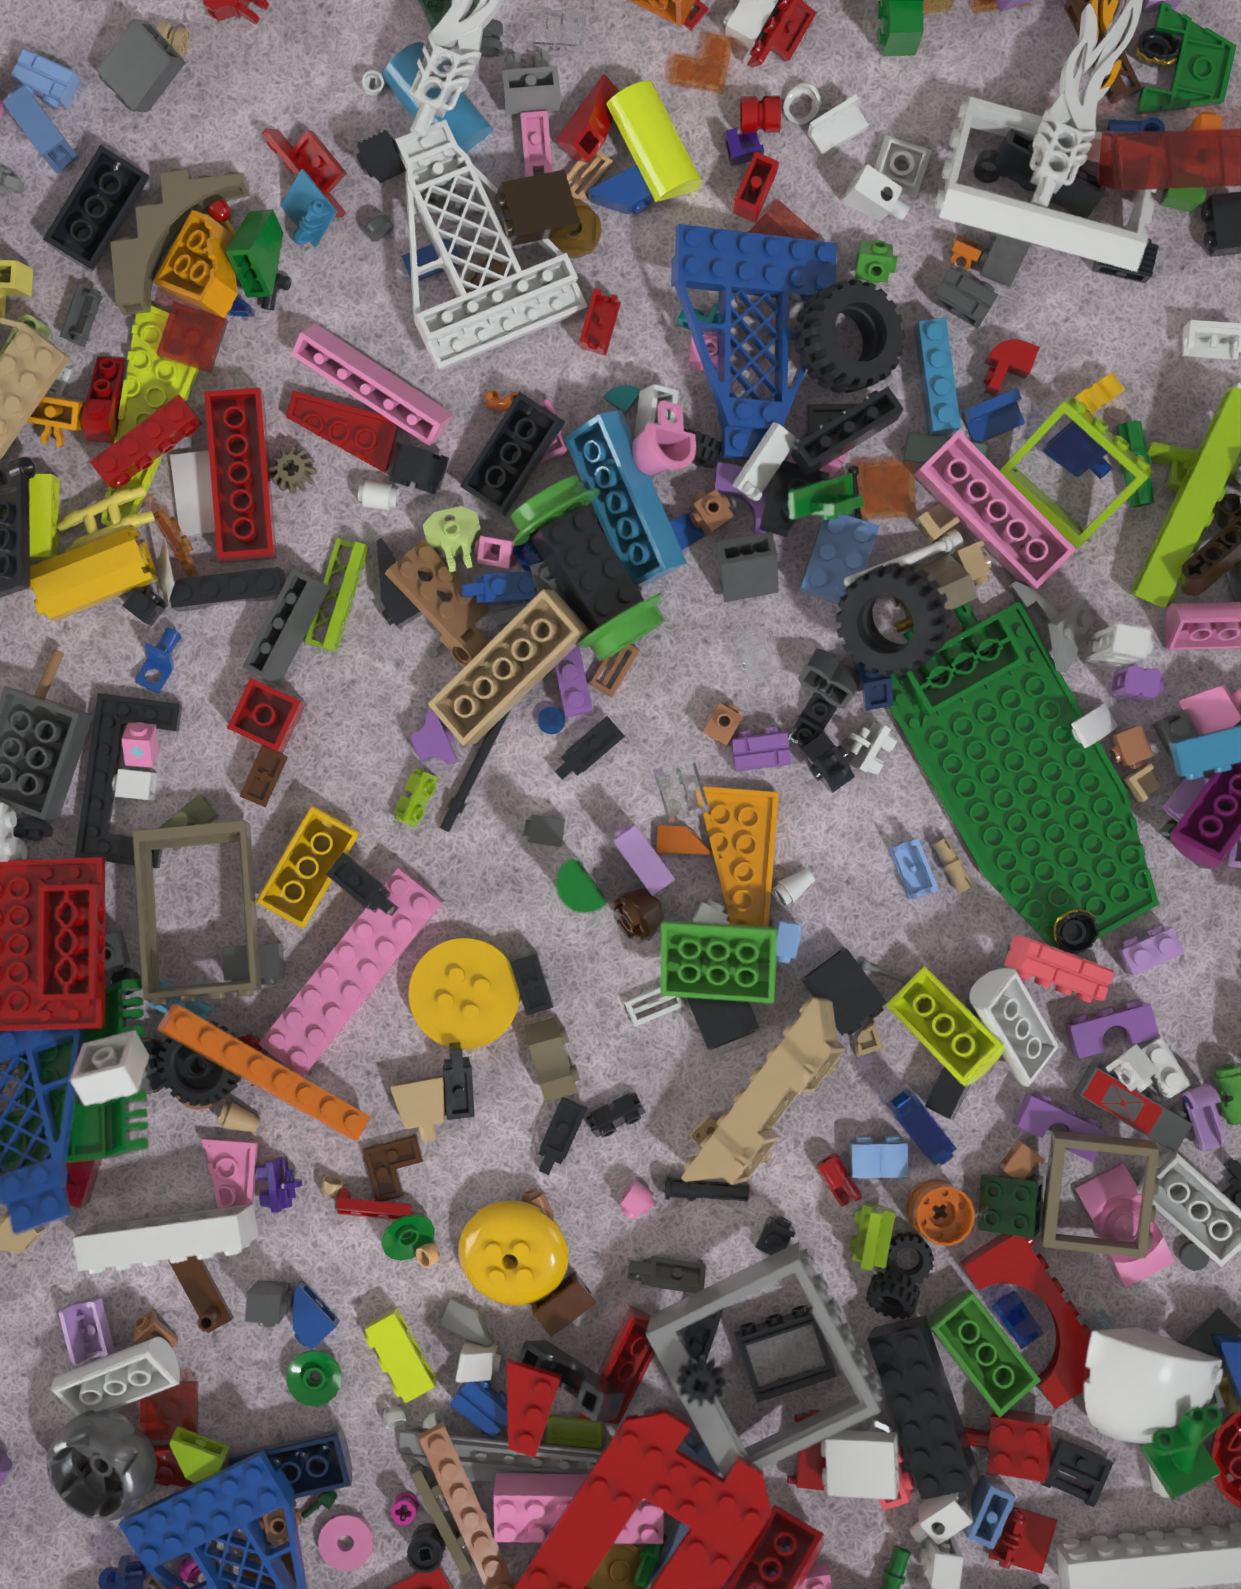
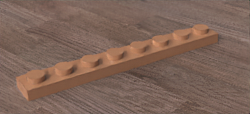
(465, 1508)

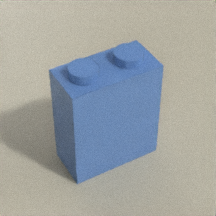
(40, 129)

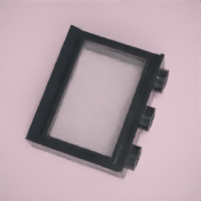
(784, 1353)

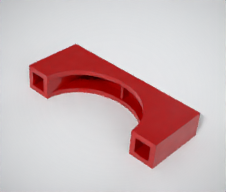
(1013, 1261)

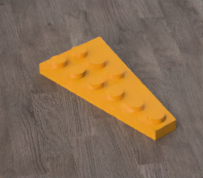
(743, 846)

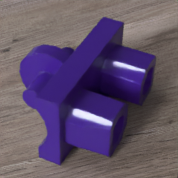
(280, 1184)

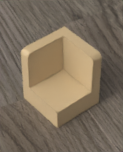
(936, 522)
(1141, 783)

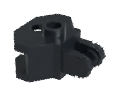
(828, 762)

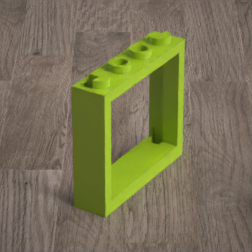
(1098, 431)

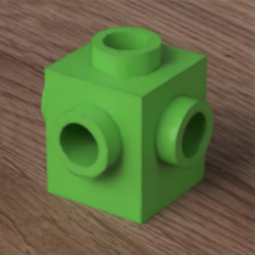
(875, 261)

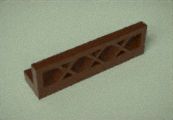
(1118, 89)

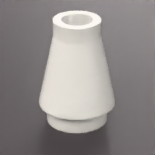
(793, 886)

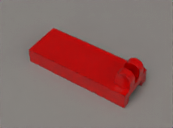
(370, 1209)

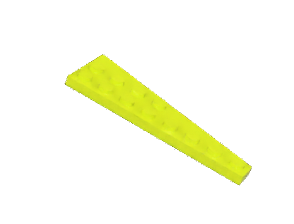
(147, 388)

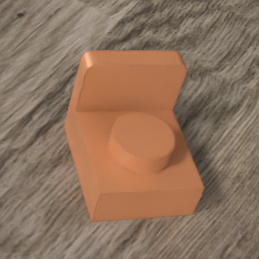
(149, 1327)

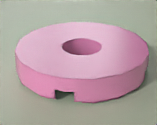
(338, 1556)

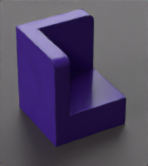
(741, 147)

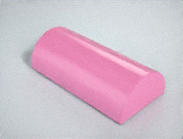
(1203, 626)

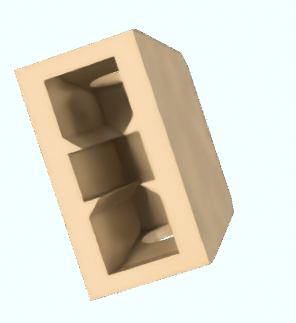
(421, 1105)

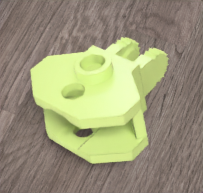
(455, 535)

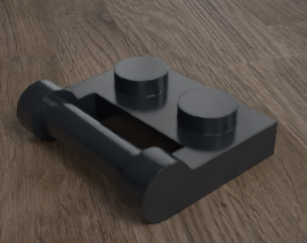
(1082, 1465)

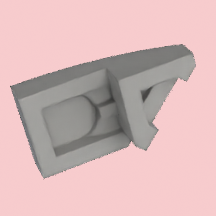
(466, 1322)

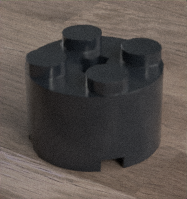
(417, 466)

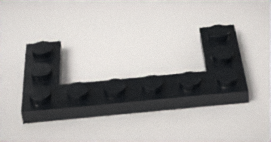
(109, 720)

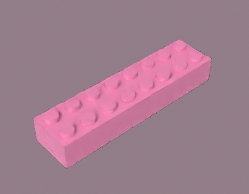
(350, 975)

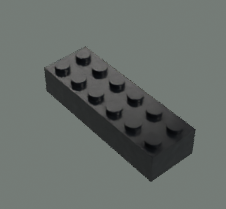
(923, 1407)

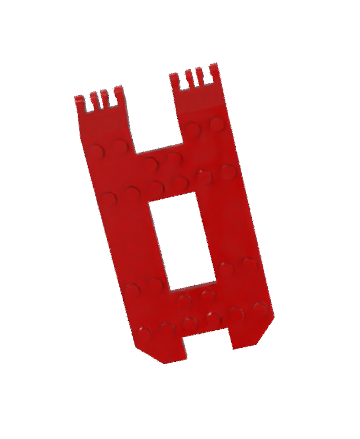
(646, 1464)

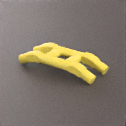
(111, 504)

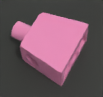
(1213, 709)

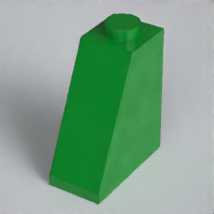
(256, 252)

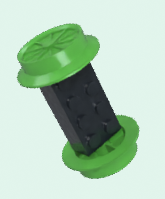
(586, 567)

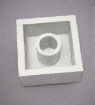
(109, 1068)

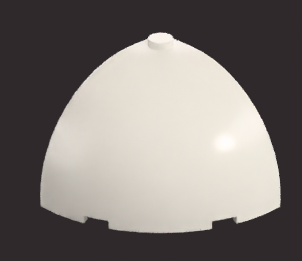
(1144, 1382)

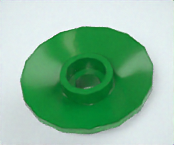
(406, 1236)
(304, 1387)

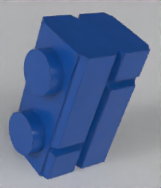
(481, 1406)

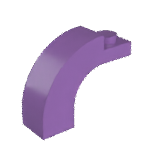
(725, 477)

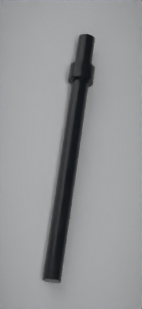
(456, 805)

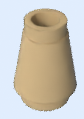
(237, 1118)

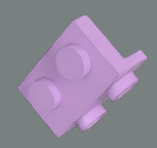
(86, 1330)

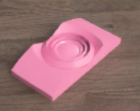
(1114, 1212)

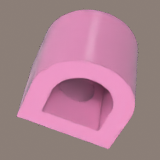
(636, 1200)

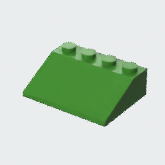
(718, 961)

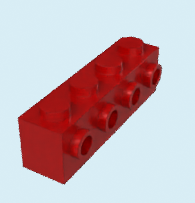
(146, 442)

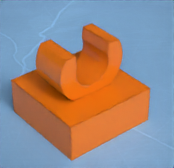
(965, 248)

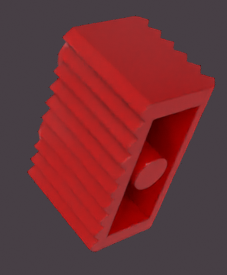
(755, 187)

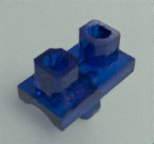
(127, 1575)

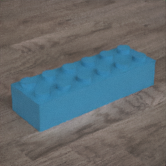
(627, 499)

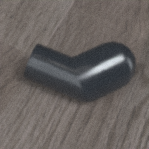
(281, 282)

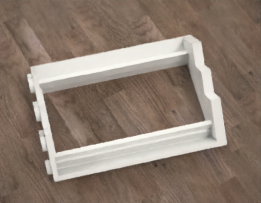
(1027, 220)

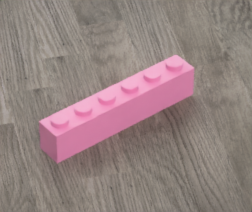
(371, 384)

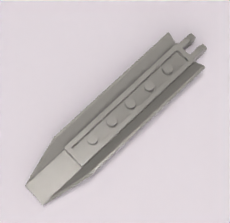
(487, 1457)

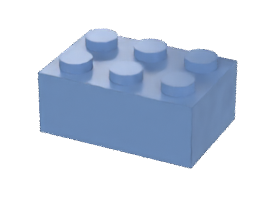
(838, 551)

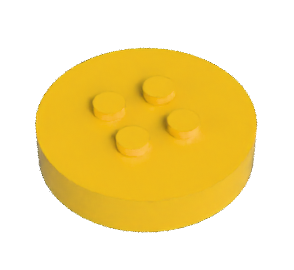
(464, 993)

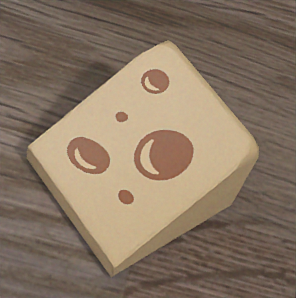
(705, 1127)

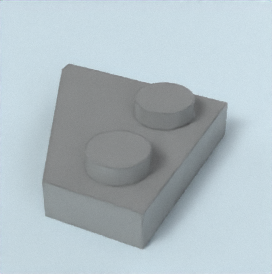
(1068, 633)

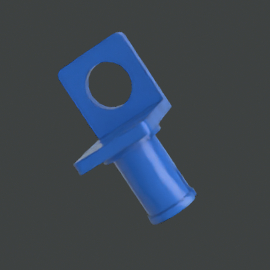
(159, 659)

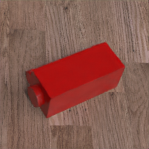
(808, 1462)

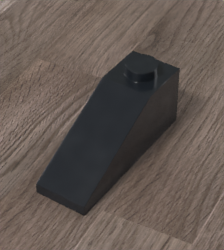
(398, 607)

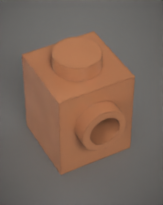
(723, 723)
(1130, 747)

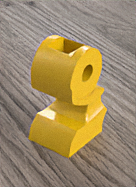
(1101, 393)

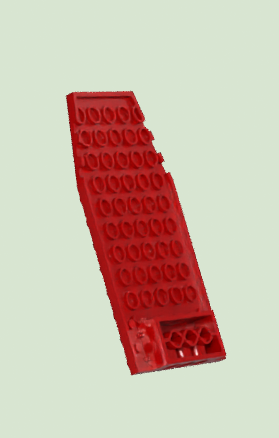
(52, 944)

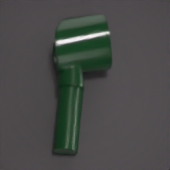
(325, 1499)

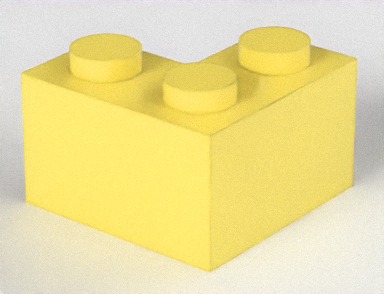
(15, 280)

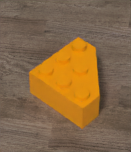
(198, 266)

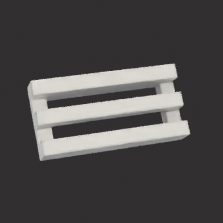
(632, 1012)

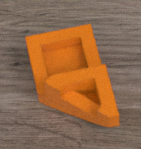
(679, 841)

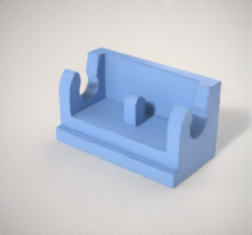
(913, 868)

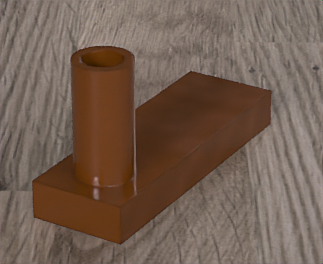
(202, 1293)

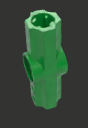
(1134, 436)

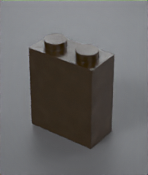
(537, 207)

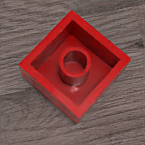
(266, 715)

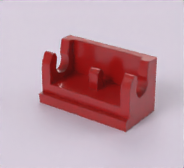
(599, 322)

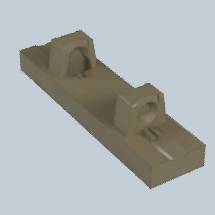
(430, 1494)

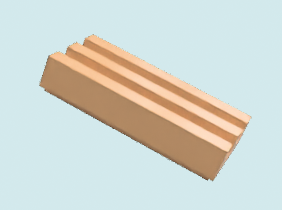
(594, 180)

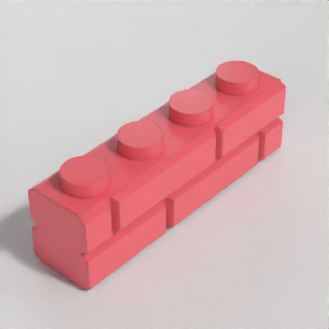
(1058, 967)

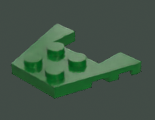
(1200, 68)

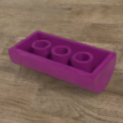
(1212, 821)

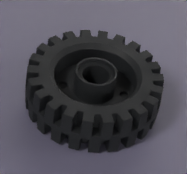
(190, 1080)

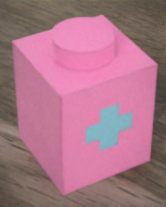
(140, 744)

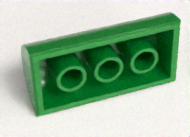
(578, 888)

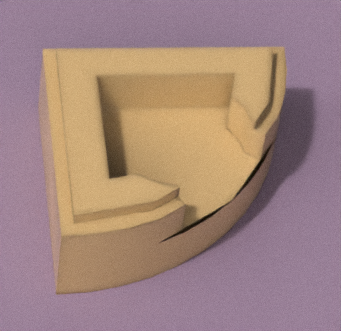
(868, 1040)

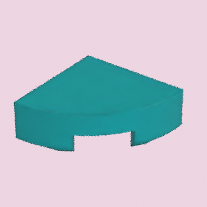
(622, 397)

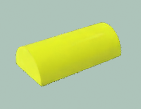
(654, 141)
(946, 1027)

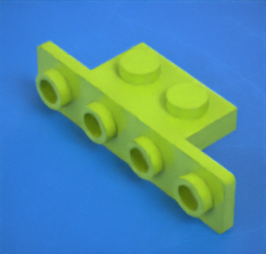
(1177, 459)

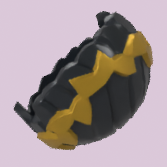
(1157, 48)
(1076, 931)

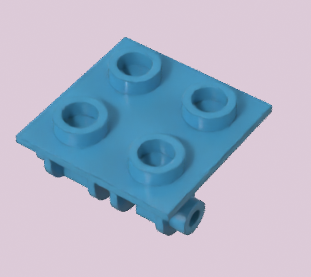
(308, 210)

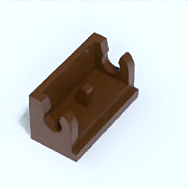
(263, 776)
(564, 1304)

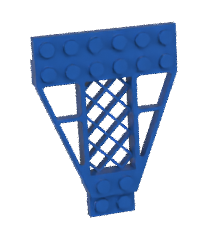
(757, 267)
(37, 1192)
(208, 1512)

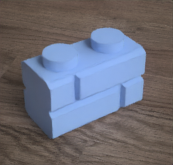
(45, 79)

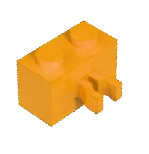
(57, 413)

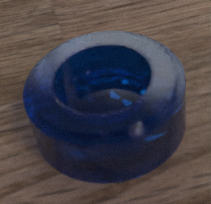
(551, 720)

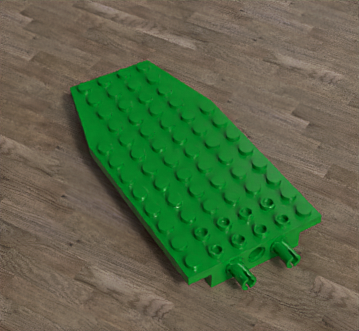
(1021, 791)

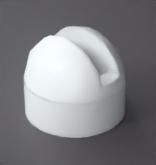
(378, 85)
(393, 1417)
(430, 1420)

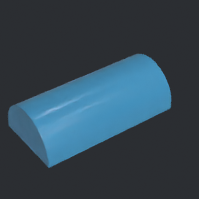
(464, 120)

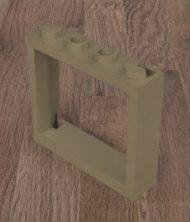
(1062, 1140)

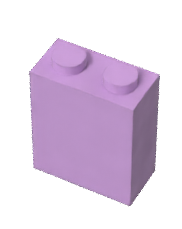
(643, 859)

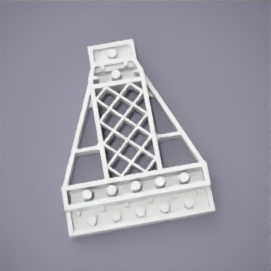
(487, 313)

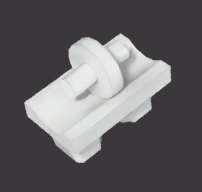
(867, 746)

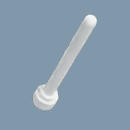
(948, 543)

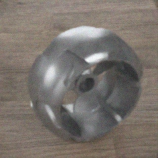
(111, 1444)

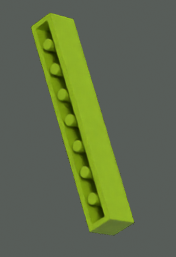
(1193, 504)

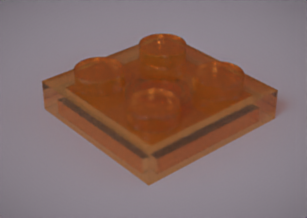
(887, 490)

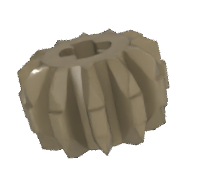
(301, 462)

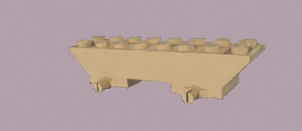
(792, 1069)

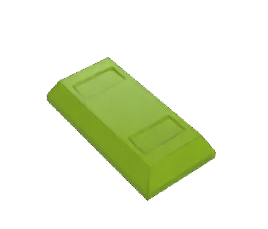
(574, 1432)

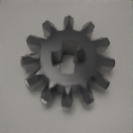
(705, 1372)

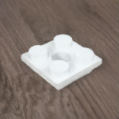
(916, 158)

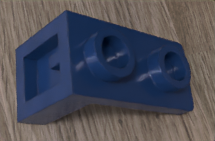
(875, 688)

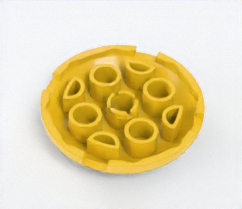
(519, 1231)

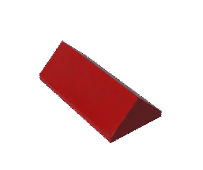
(627, 1358)

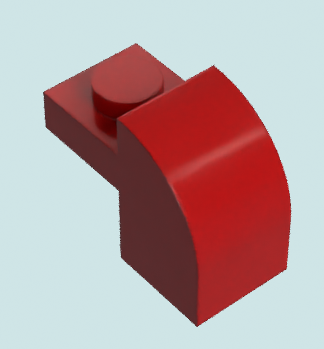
(1012, 357)

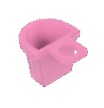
(664, 445)

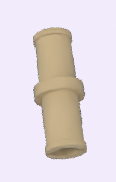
(953, 865)

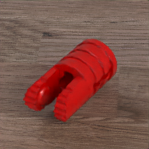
(838, 1179)

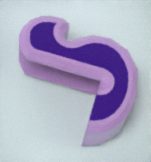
(1202, 1113)

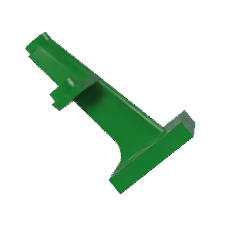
(1179, 1454)

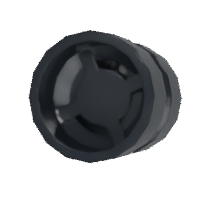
(426, 1541)

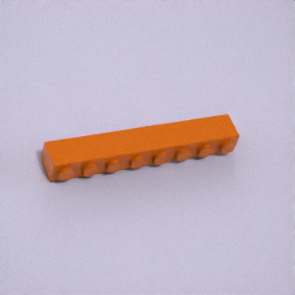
(263, 1072)

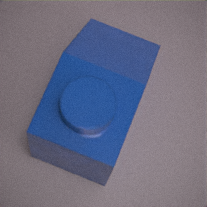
(623, 192)
(311, 1317)

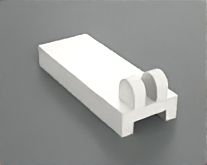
(764, 462)

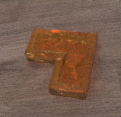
(705, 73)

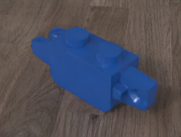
(501, 588)

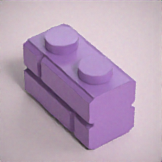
(1137, 683)
(760, 750)

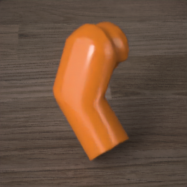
(493, 401)

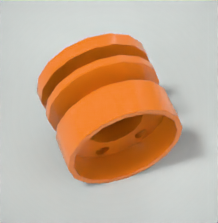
(954, 1220)

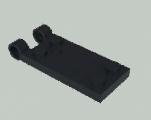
(15, 527)

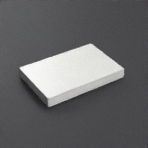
(193, 493)

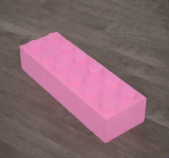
(994, 511)
(532, 1504)

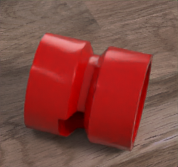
(760, 114)

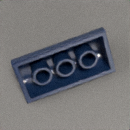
(310, 1462)

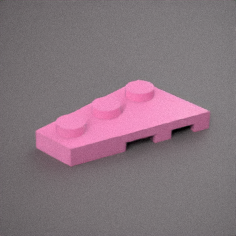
(232, 1170)

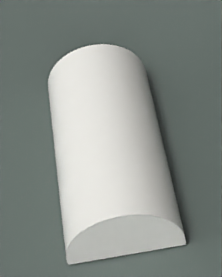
(1015, 1021)
(1197, 1208)
(119, 1377)

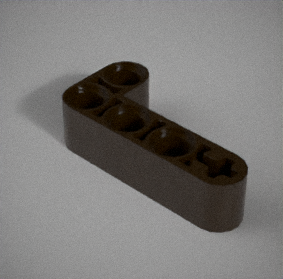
(1217, 554)

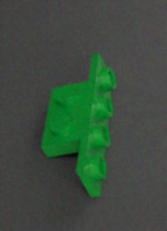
(825, 498)

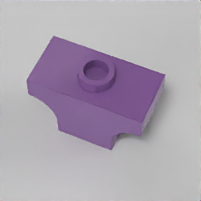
(434, 740)

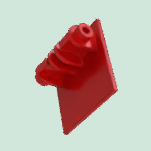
(1024, 1540)

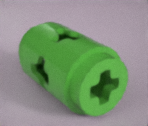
(1228, 1079)

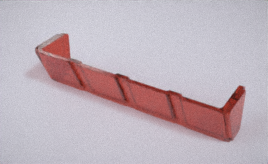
(1170, 159)

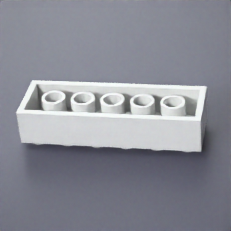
(166, 1238)

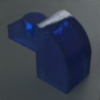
(1017, 1319)

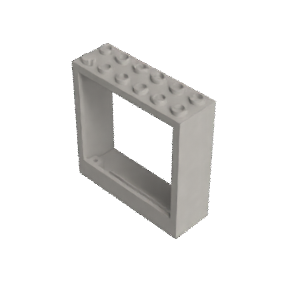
(711, 1419)

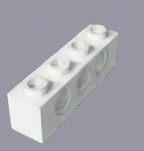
(1119, 645)

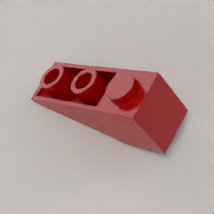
(589, 124)
(103, 400)

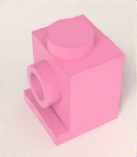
(486, 553)

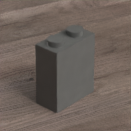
(140, 66)
(748, 567)

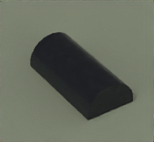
(96, 208)
(512, 454)

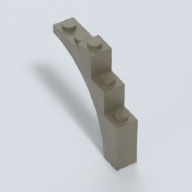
(158, 224)

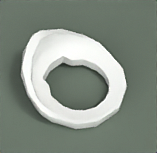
(806, 89)

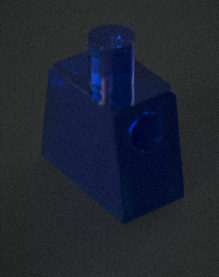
(1077, 451)

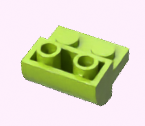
(873, 1235)

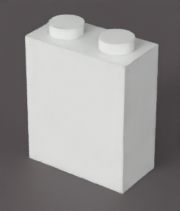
(861, 1464)

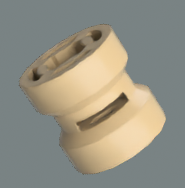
(177, 37)

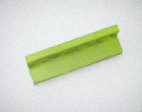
(345, 594)

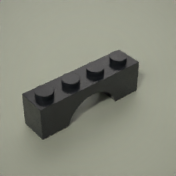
(226, 588)
(594, 1394)

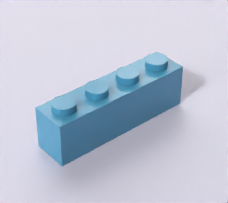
(937, 377)
(1207, 752)

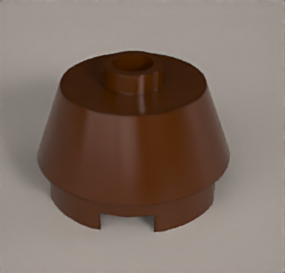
(638, 914)

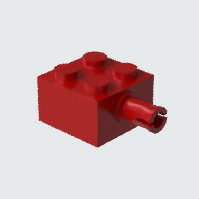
(1016, 1444)

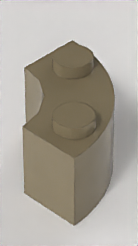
(551, 1059)

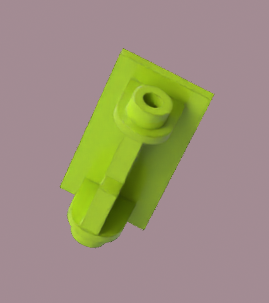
(411, 809)

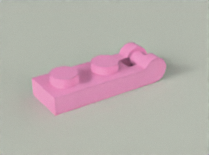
(536, 142)

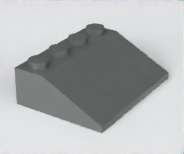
(38, 751)

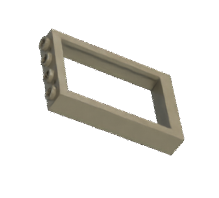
(187, 836)

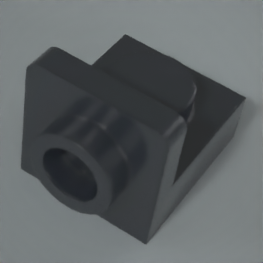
(775, 1235)

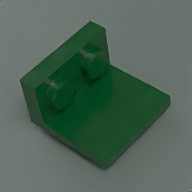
(1011, 1205)

